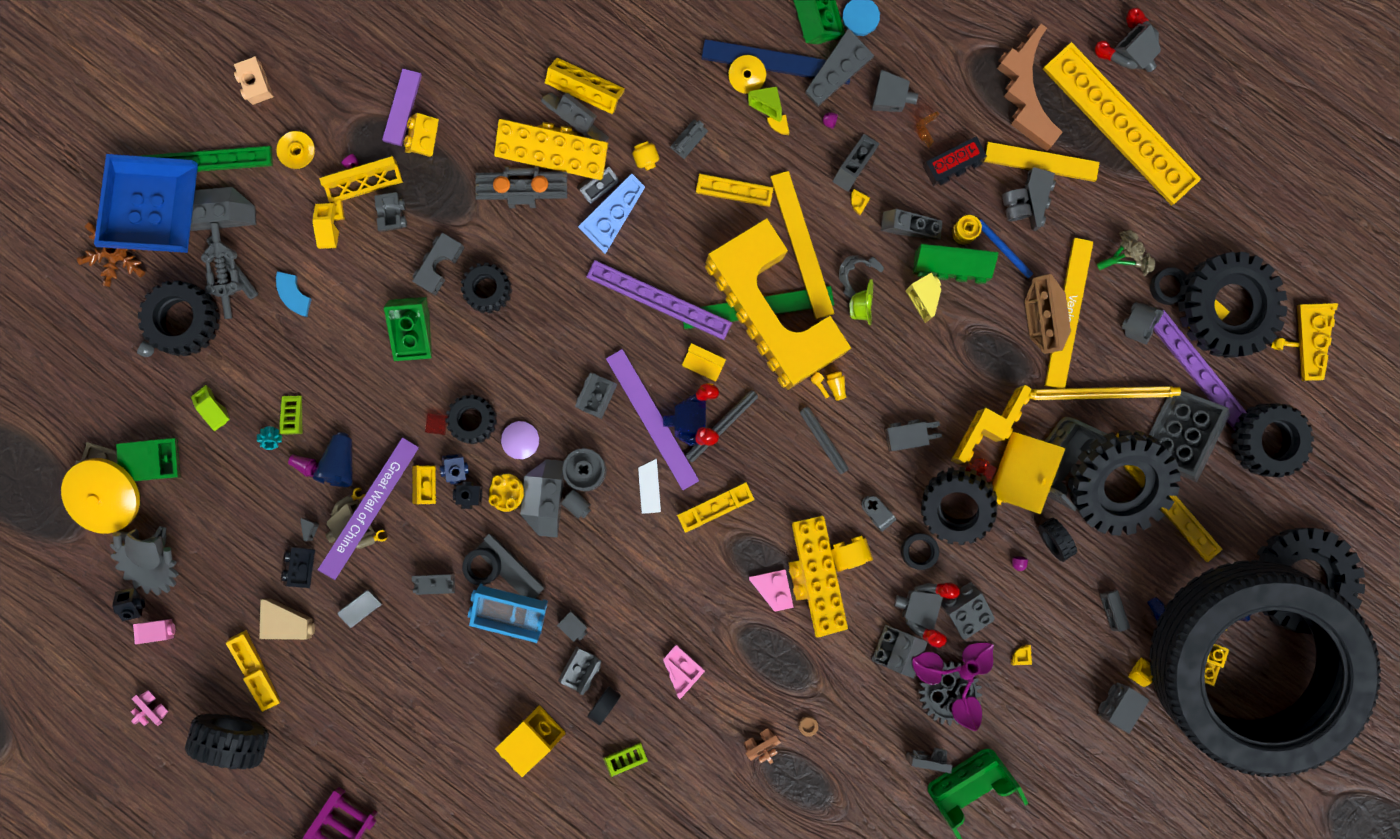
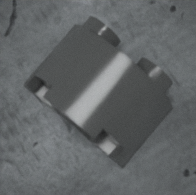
(390, 212)
(1141, 322)

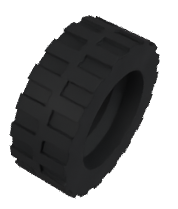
(1057, 539)

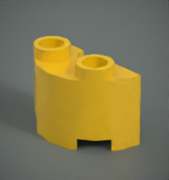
(852, 554)

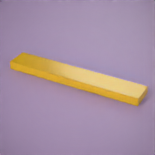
(1055, 163)

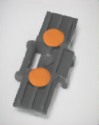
(543, 186)

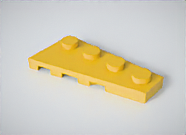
(1315, 329)

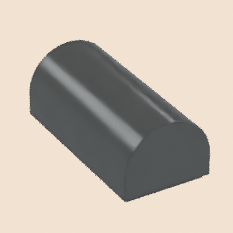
(1114, 610)

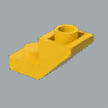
(324, 228)

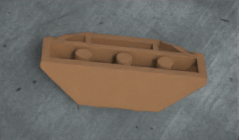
(1047, 314)

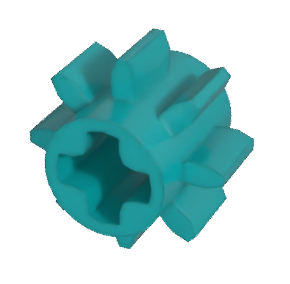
(269, 438)

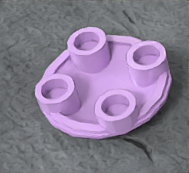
(520, 440)

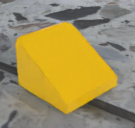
(1141, 673)

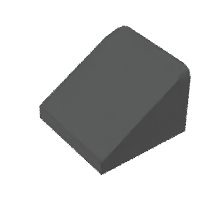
(308, 529)

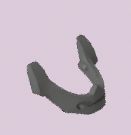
(849, 264)

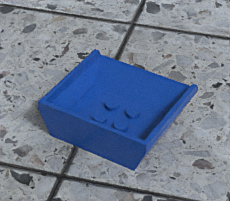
(146, 203)

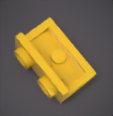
(421, 134)

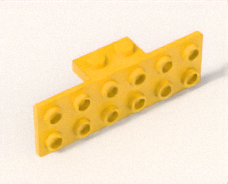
(551, 148)
(816, 576)

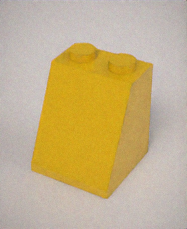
(530, 741)

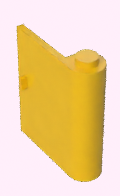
(1026, 472)

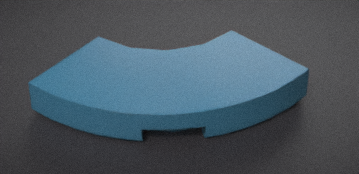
(291, 295)

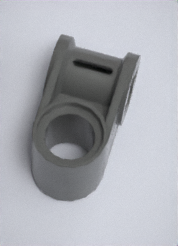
(880, 515)

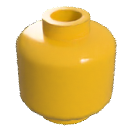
(645, 155)

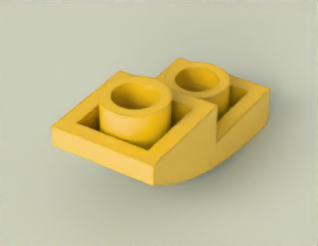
(1214, 662)

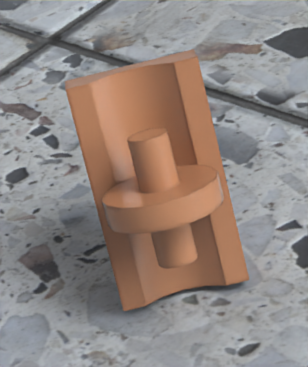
(755, 750)

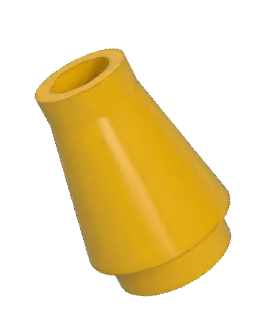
(837, 385)

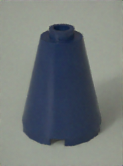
(336, 462)

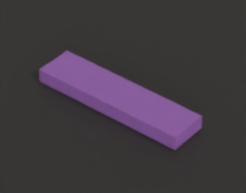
(402, 107)

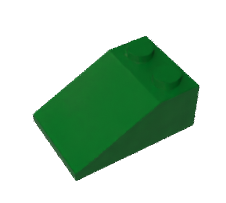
(409, 328)

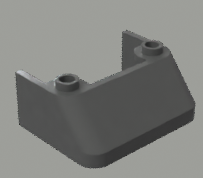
(1075, 438)

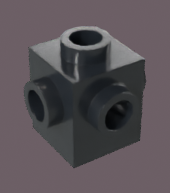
(474, 498)
(128, 604)

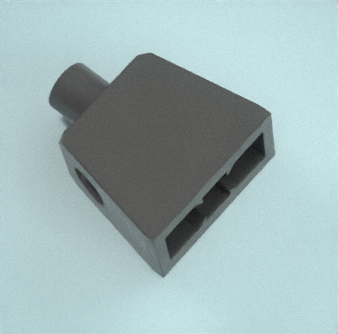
(892, 93)

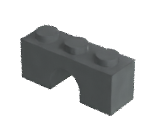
(444, 249)

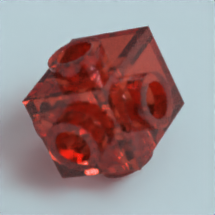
(982, 467)

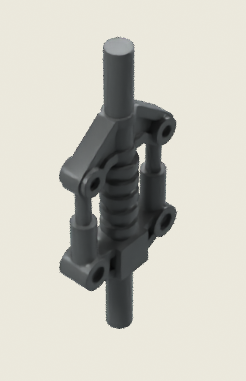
(218, 250)

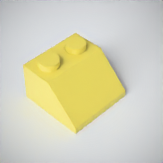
(925, 295)

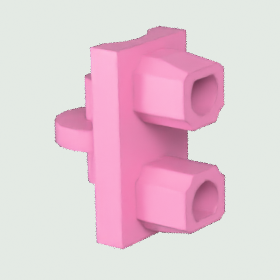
(143, 702)

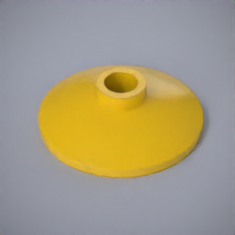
(737, 70)
(289, 144)

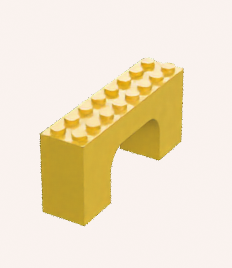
(788, 353)

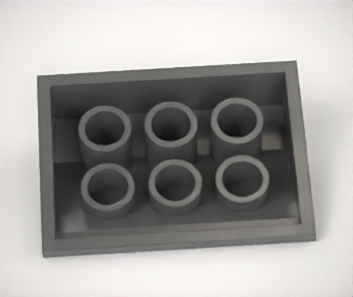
(1189, 431)

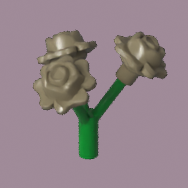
(1134, 250)

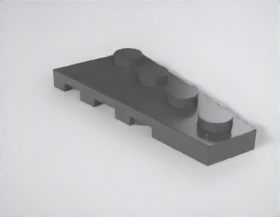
(841, 65)

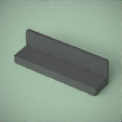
(512, 569)

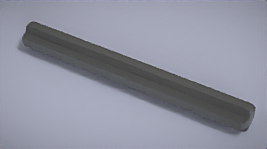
(724, 423)

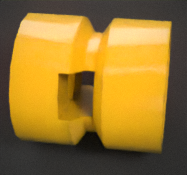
(966, 229)

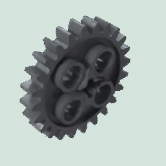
(934, 706)

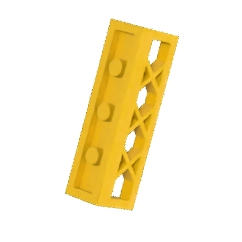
(582, 87)
(358, 173)

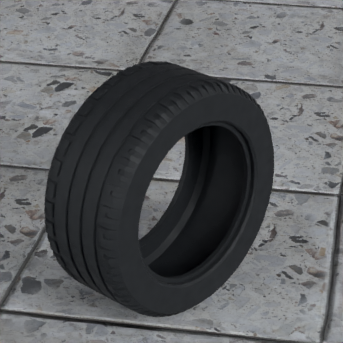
(1325, 714)

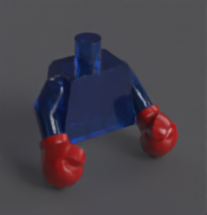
(691, 418)

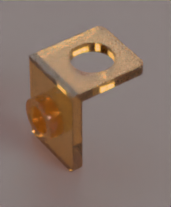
(922, 131)

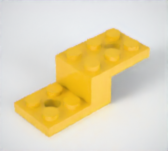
(992, 425)

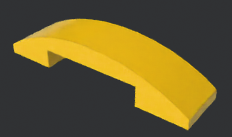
(715, 507)

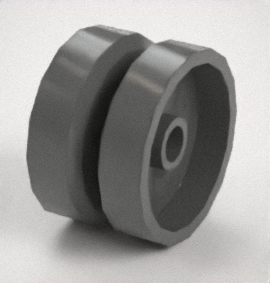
(573, 470)

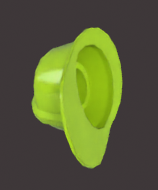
(861, 304)

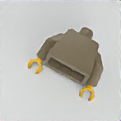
(340, 517)

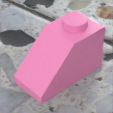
(153, 631)

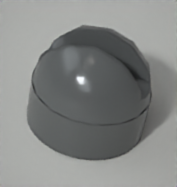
(145, 349)

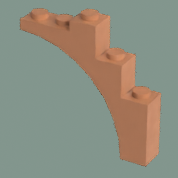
(1029, 117)

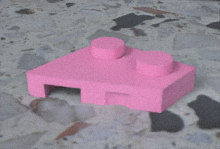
(774, 589)
(682, 670)

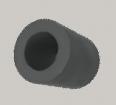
(576, 504)

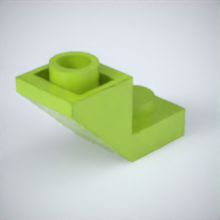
(209, 408)

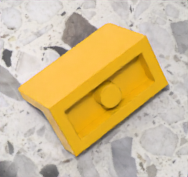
(703, 362)

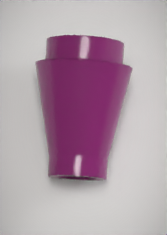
(304, 465)

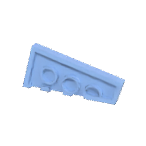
(609, 217)

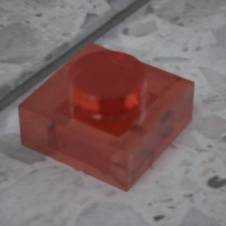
(436, 424)

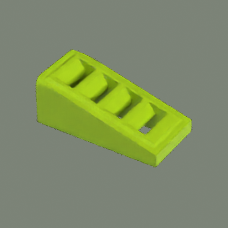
(298, 415)
(609, 766)

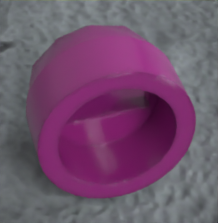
(830, 120)
(349, 161)
(1019, 563)

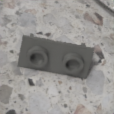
(689, 138)

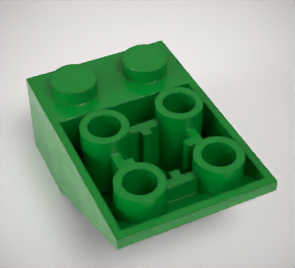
(150, 459)

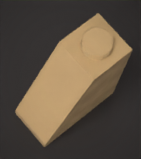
(283, 622)

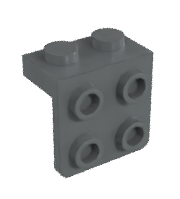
(968, 611)

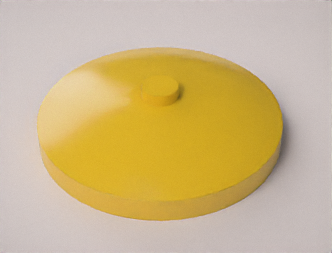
(100, 495)

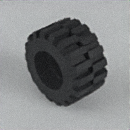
(497, 299)
(458, 409)

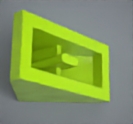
(767, 102)

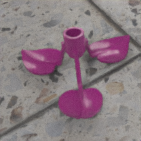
(977, 660)

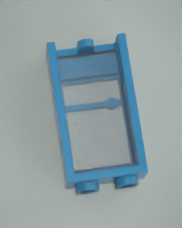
(507, 613)

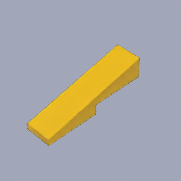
(253, 670)

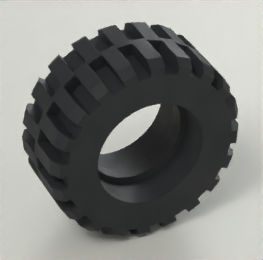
(155, 311)
(1295, 443)
(959, 529)
(226, 741)

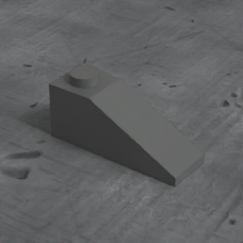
(855, 162)

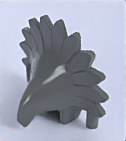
(145, 560)

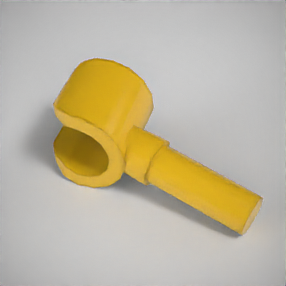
(1278, 344)
(816, 379)

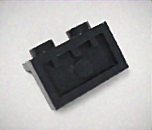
(298, 567)

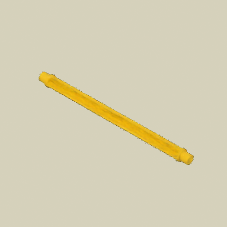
(1103, 393)

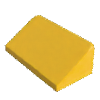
(424, 484)

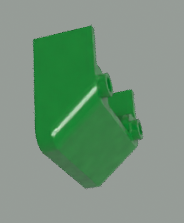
(969, 782)

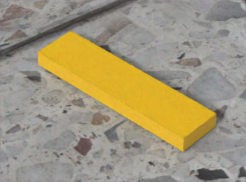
(734, 190)

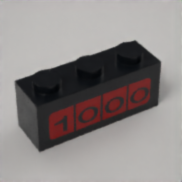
(955, 162)

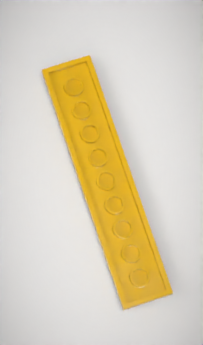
(1121, 124)

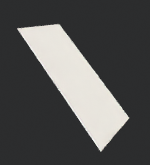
(649, 487)

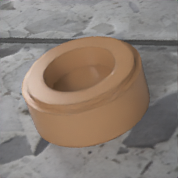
(808, 726)

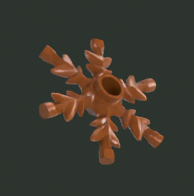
(112, 256)

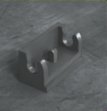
(434, 584)

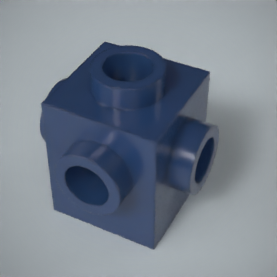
(452, 462)

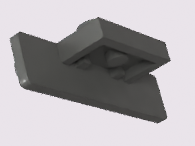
(575, 114)

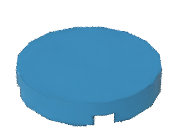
(861, 17)

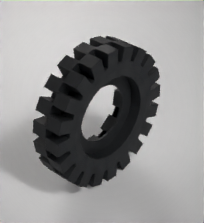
(1200, 305)
(1128, 449)
(1325, 550)

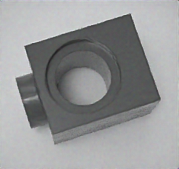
(573, 626)

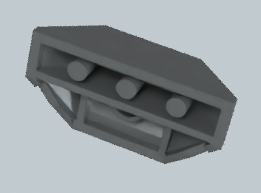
(222, 207)
(543, 497)

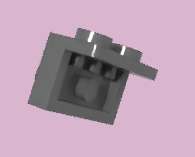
(595, 395)
(580, 670)

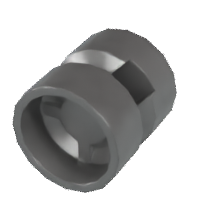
(1016, 204)

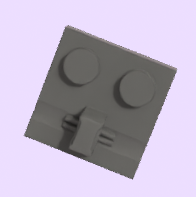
(937, 761)

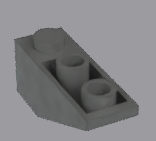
(1038, 187)
(911, 224)

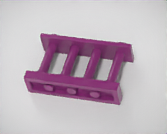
(325, 817)

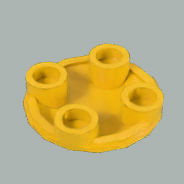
(506, 492)

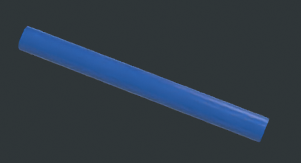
(1006, 250)

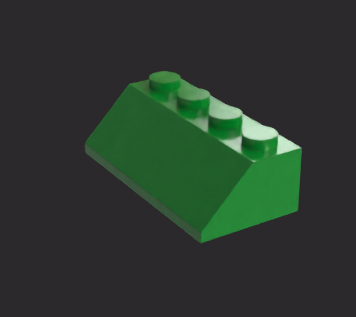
(819, 20)
(955, 263)

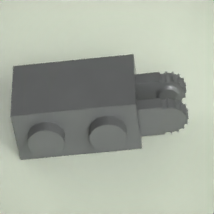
(910, 435)

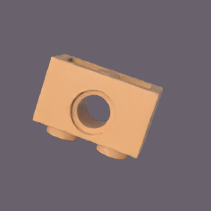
(260, 89)

